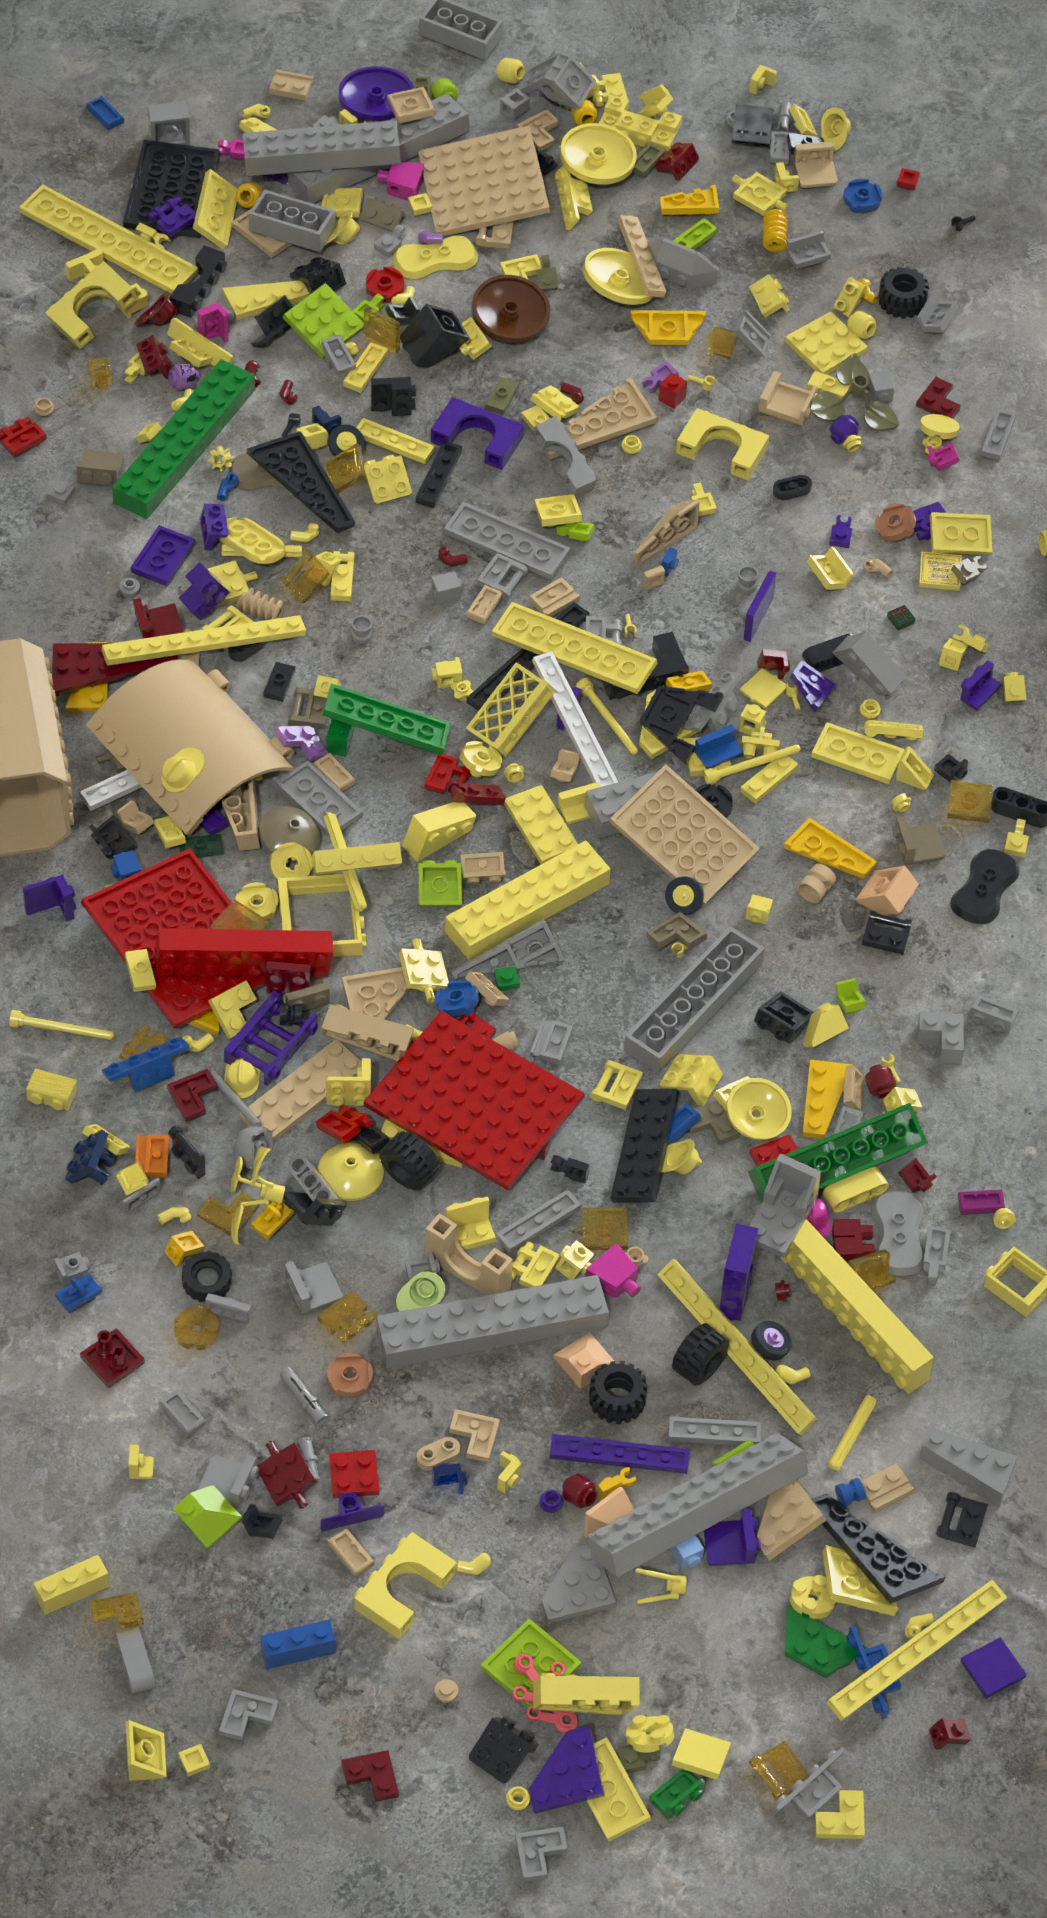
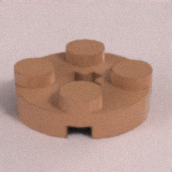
(897, 531)
(349, 1386)

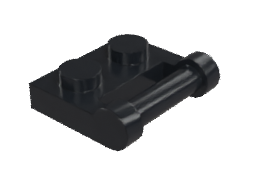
(886, 938)
(181, 1148)
(969, 1521)

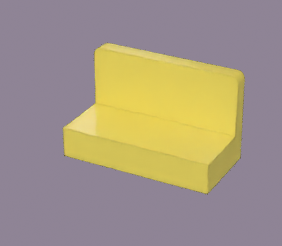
(572, 803)

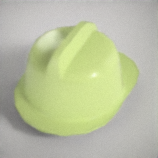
(421, 1291)

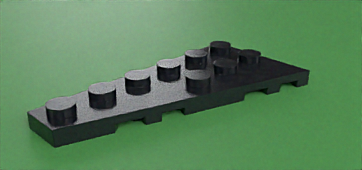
(300, 472)
(876, 1554)

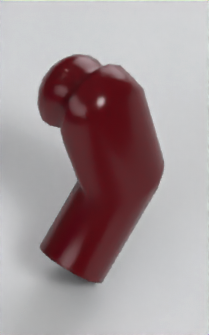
(574, 392)
(449, 559)

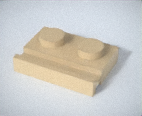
(290, 85)
(554, 597)
(886, 1487)

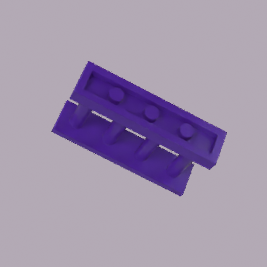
(260, 1021)

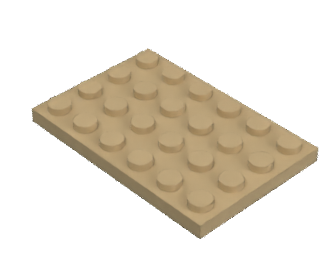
(684, 832)

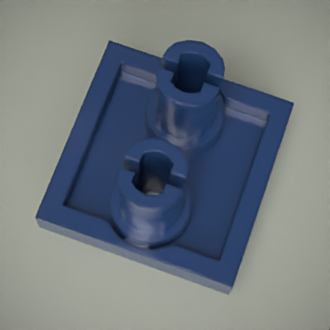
(86, 1159)

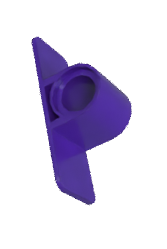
(353, 1515)

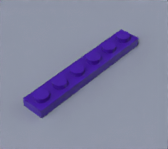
(619, 1453)

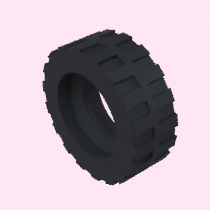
(201, 1261)

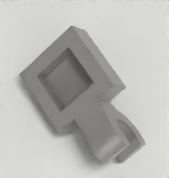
(388, 243)

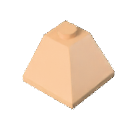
(582, 1359)
(606, 1511)

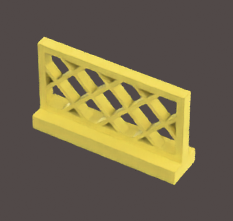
(521, 716)

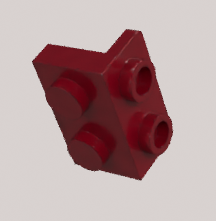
(678, 160)
(154, 356)

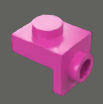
(943, 457)

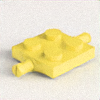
(759, 193)
(233, 580)
(423, 969)

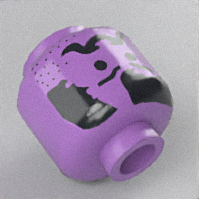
(183, 376)

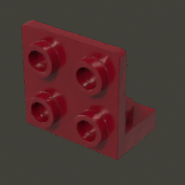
(158, 620)

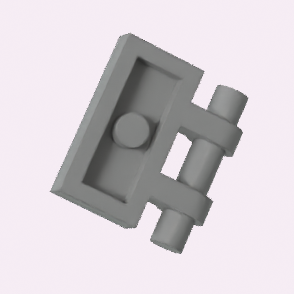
(599, 627)

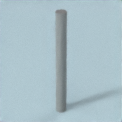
(238, 1103)

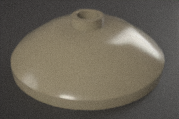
(277, 829)

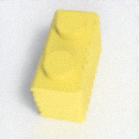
(51, 1089)

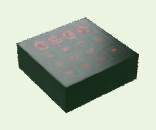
(901, 617)

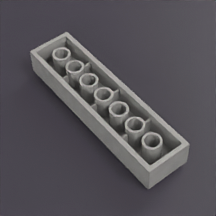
(321, 148)
(693, 999)

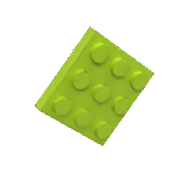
(322, 317)
(538, 1644)

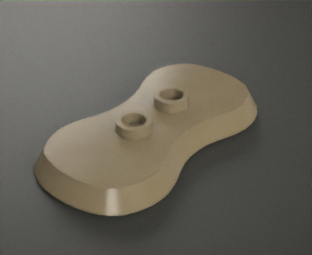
(251, 474)

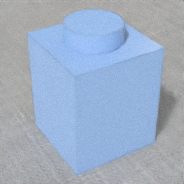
(689, 1552)

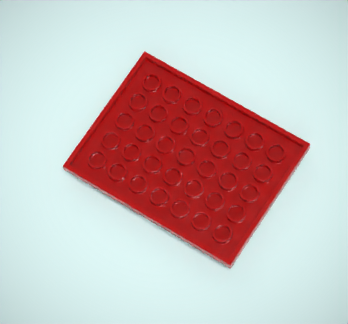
(166, 896)
(474, 1100)

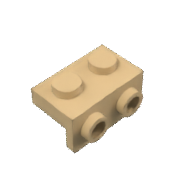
(482, 867)

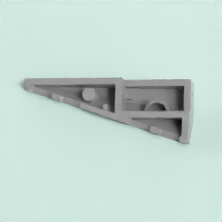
(526, 948)

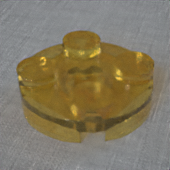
(196, 1316)

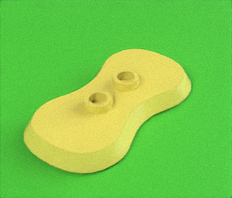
(418, 260)

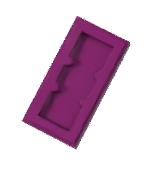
(980, 1202)

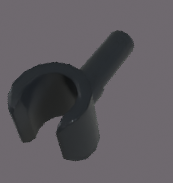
(959, 222)
(293, 419)

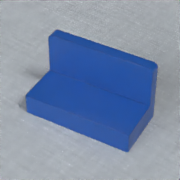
(717, 747)

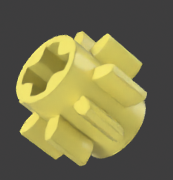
(216, 457)

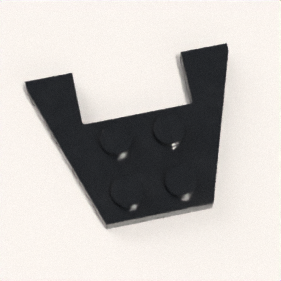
(669, 712)

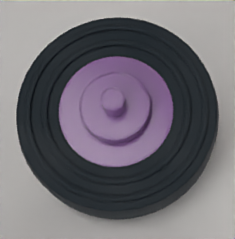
(771, 1340)

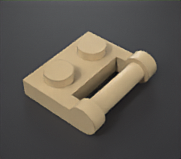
(500, 236)

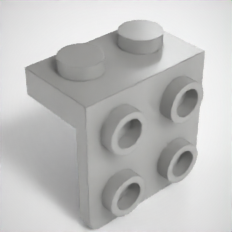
(231, 1478)

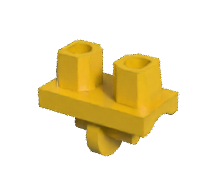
(271, 1219)

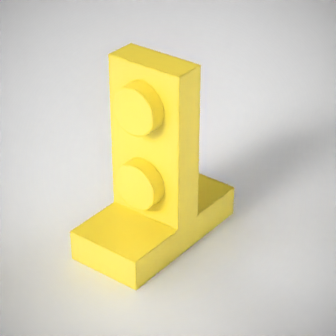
(84, 265)

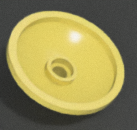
(765, 1100)
(355, 1180)

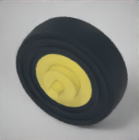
(343, 438)
(684, 895)

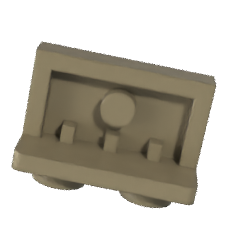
(381, 215)

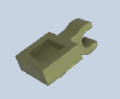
(546, 277)
(635, 1761)

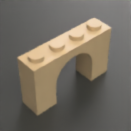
(488, 1277)

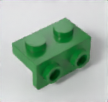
(677, 1793)

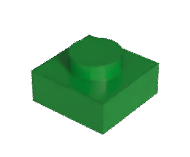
(506, 978)

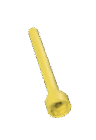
(588, 690)
(713, 775)
(18, 1019)

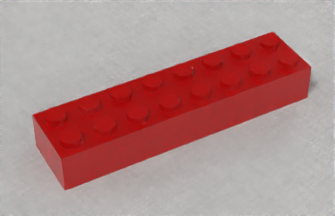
(239, 951)

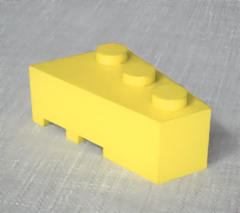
(437, 828)

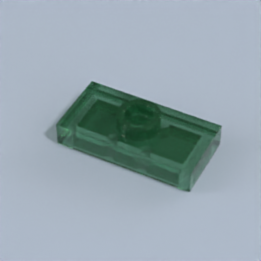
(204, 845)

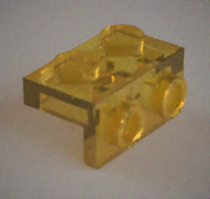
(874, 1269)

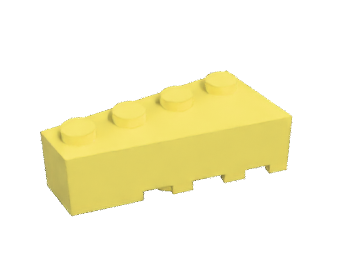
(586, 1694)

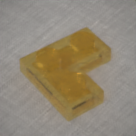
(221, 1215)
(124, 1607)

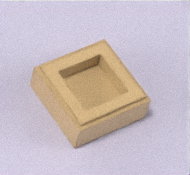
(653, 577)

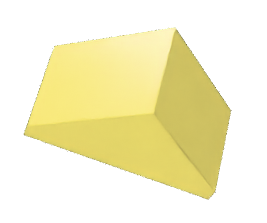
(913, 770)

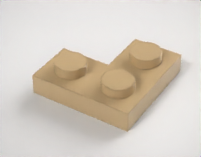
(539, 126)
(481, 1431)

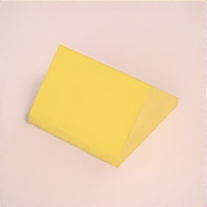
(145, 1752)

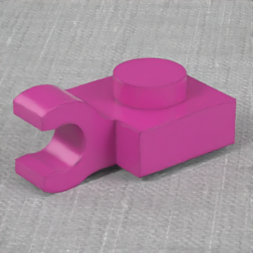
(235, 148)

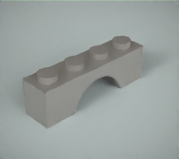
(553, 437)

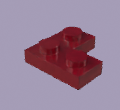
(935, 401)
(187, 1093)
(373, 1768)

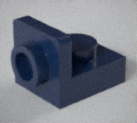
(324, 420)

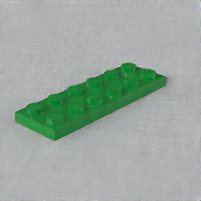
(386, 719)

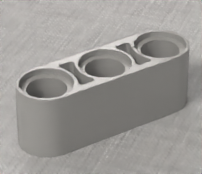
(307, 1176)
(135, 1660)

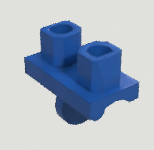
(78, 1293)

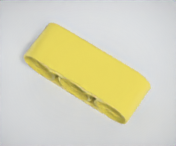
(855, 1189)

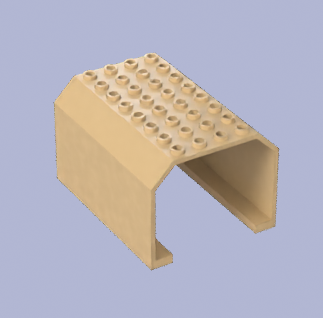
(33, 768)

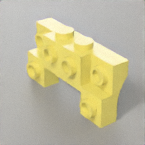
(641, 128)

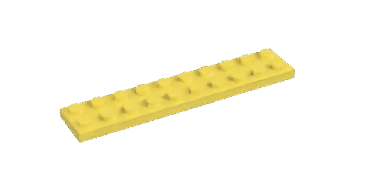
(114, 241)

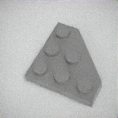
(578, 1588)

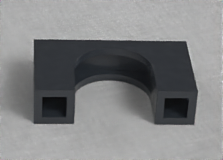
(670, 664)

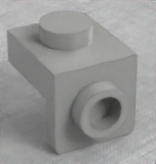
(423, 1265)

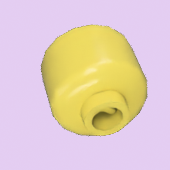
(510, 70)
(862, 325)

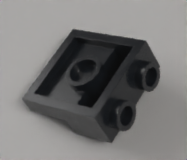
(393, 395)
(783, 1017)

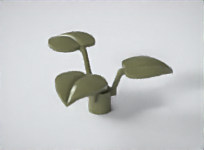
(854, 373)

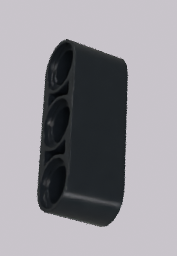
(821, 656)
(1019, 806)

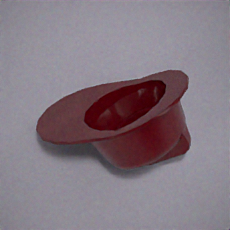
(160, 312)

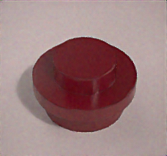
(782, 1291)

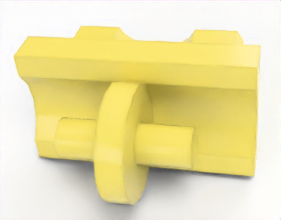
(849, 297)
(758, 741)

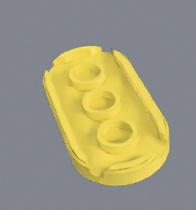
(253, 541)

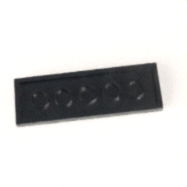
(644, 1146)

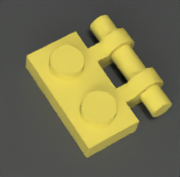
(612, 85)
(540, 1267)

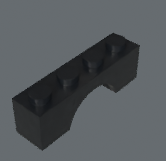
(189, 296)

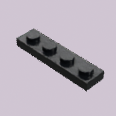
(438, 474)

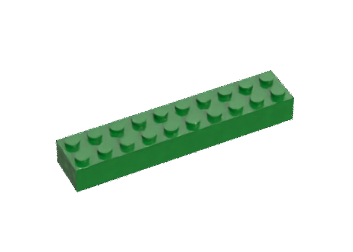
(183, 439)

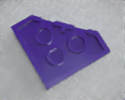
(569, 1773)

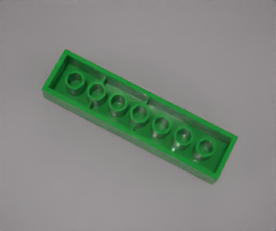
(853, 1148)

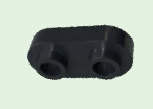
(790, 487)
(242, 652)

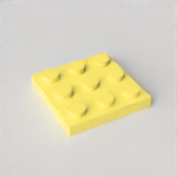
(825, 343)

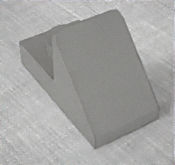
(337, 355)

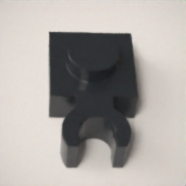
(572, 1168)

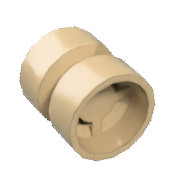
(816, 883)

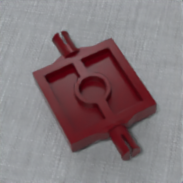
(286, 1474)

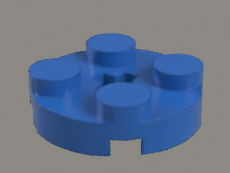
(857, 203)
(447, 1001)

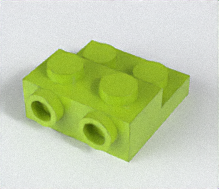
(440, 884)

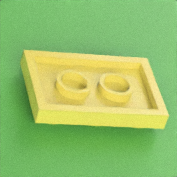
(961, 533)

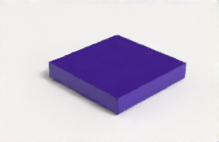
(993, 1667)

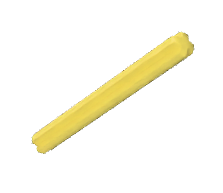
(350, 875)

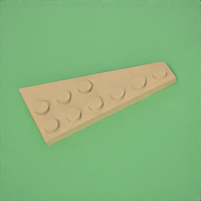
(610, 417)

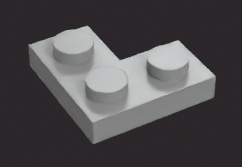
(246, 1707)
(533, 1847)

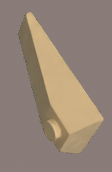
(673, 526)

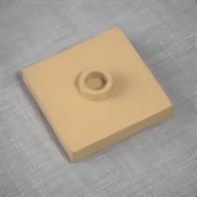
(411, 105)

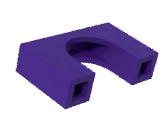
(462, 416)
(738, 1271)

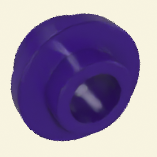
(551, 1495)

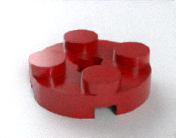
(388, 274)

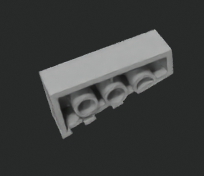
(969, 1462)

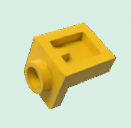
(182, 1246)

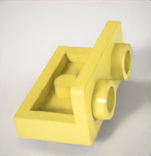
(655, 101)
(769, 296)
(477, 343)
(831, 569)

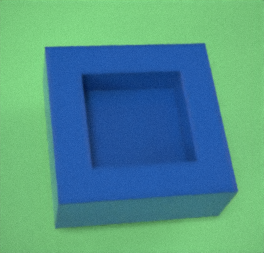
(670, 561)

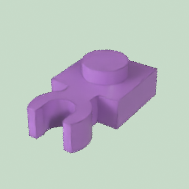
(658, 376)

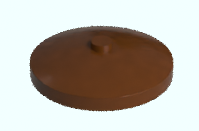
(510, 308)

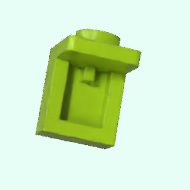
(849, 996)

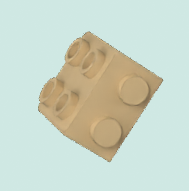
(815, 164)

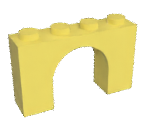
(100, 281)
(707, 426)
(377, 856)
(411, 1556)

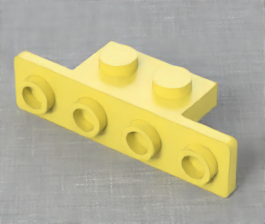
(573, 197)
(195, 346)

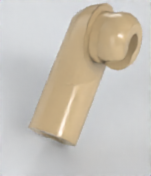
(877, 565)

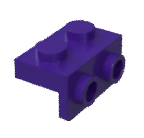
(979, 686)

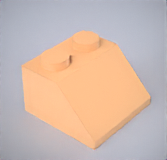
(888, 890)

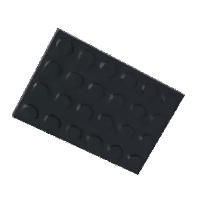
(165, 173)

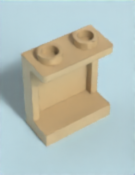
(786, 400)

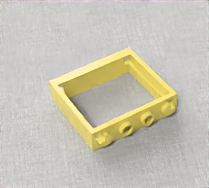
(315, 885)

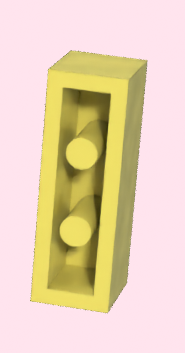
(71, 1584)

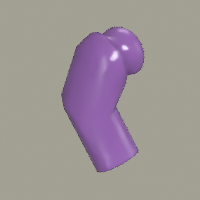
(427, 237)

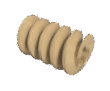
(260, 606)

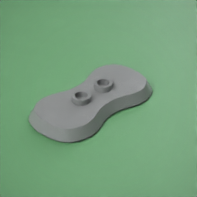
(898, 1223)

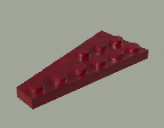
(84, 665)

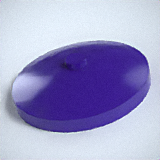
(366, 92)

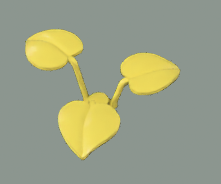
(268, 1190)

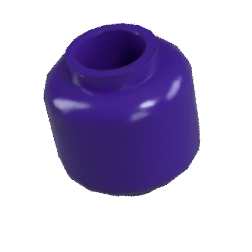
(843, 427)

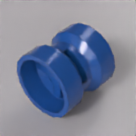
(850, 1492)

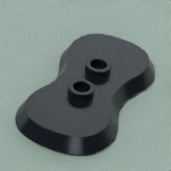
(981, 895)

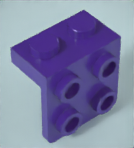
(50, 894)
(732, 1541)

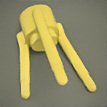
(674, 1583)

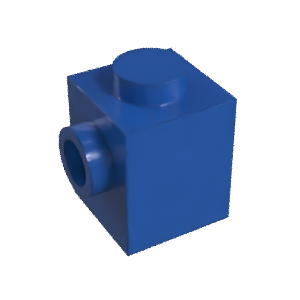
(125, 865)

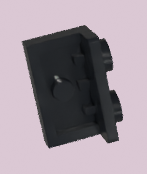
(112, 837)

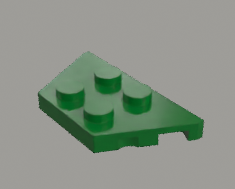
(816, 1644)

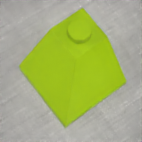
(207, 1514)

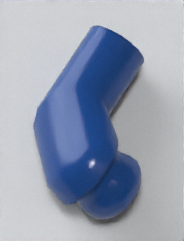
(226, 485)

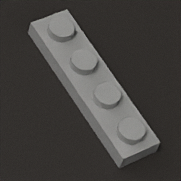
(538, 1221)
(713, 1431)

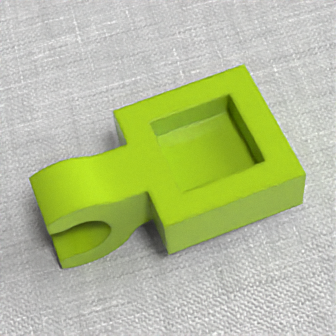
(375, 303)

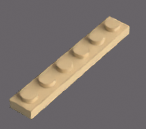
(641, 256)

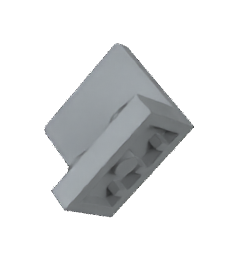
(312, 1286)

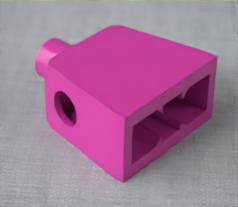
(403, 179)
(615, 1272)

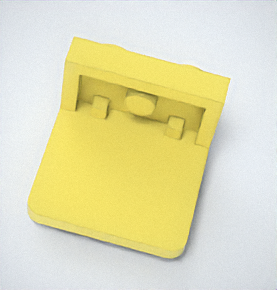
(387, 479)
(693, 1073)

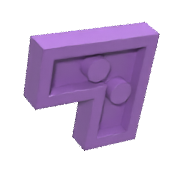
(302, 737)

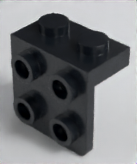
(315, 1212)
(502, 1748)

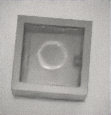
(169, 123)

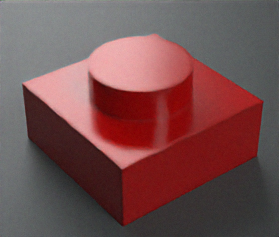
(908, 179)

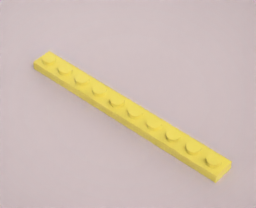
(203, 640)
(739, 1347)
(916, 1650)

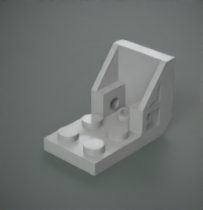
(559, 79)
(785, 1204)

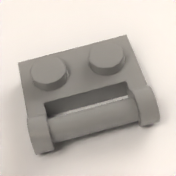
(497, 572)

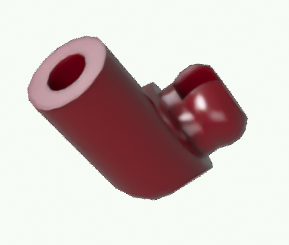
(251, 367)
(286, 393)

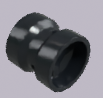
(296, 1014)

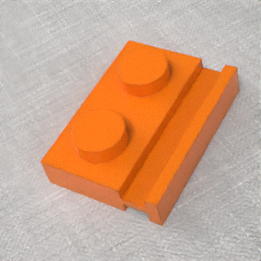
(153, 1154)

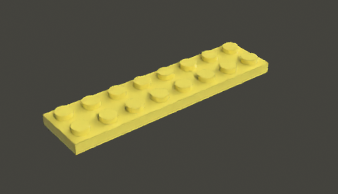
(575, 647)

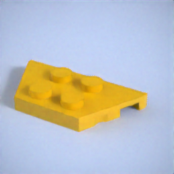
(668, 326)

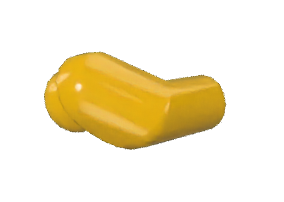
(867, 295)

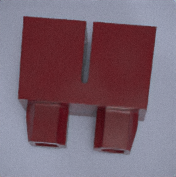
(848, 1237)

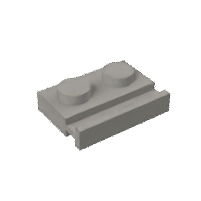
(752, 333)
(551, 1041)

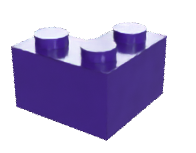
(204, 592)

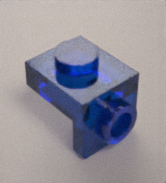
(449, 1474)

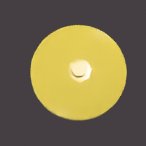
(598, 153)
(614, 276)

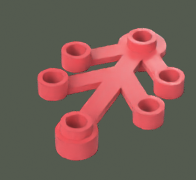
(556, 1717)

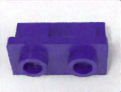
(213, 524)

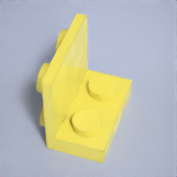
(350, 1089)
(472, 1222)

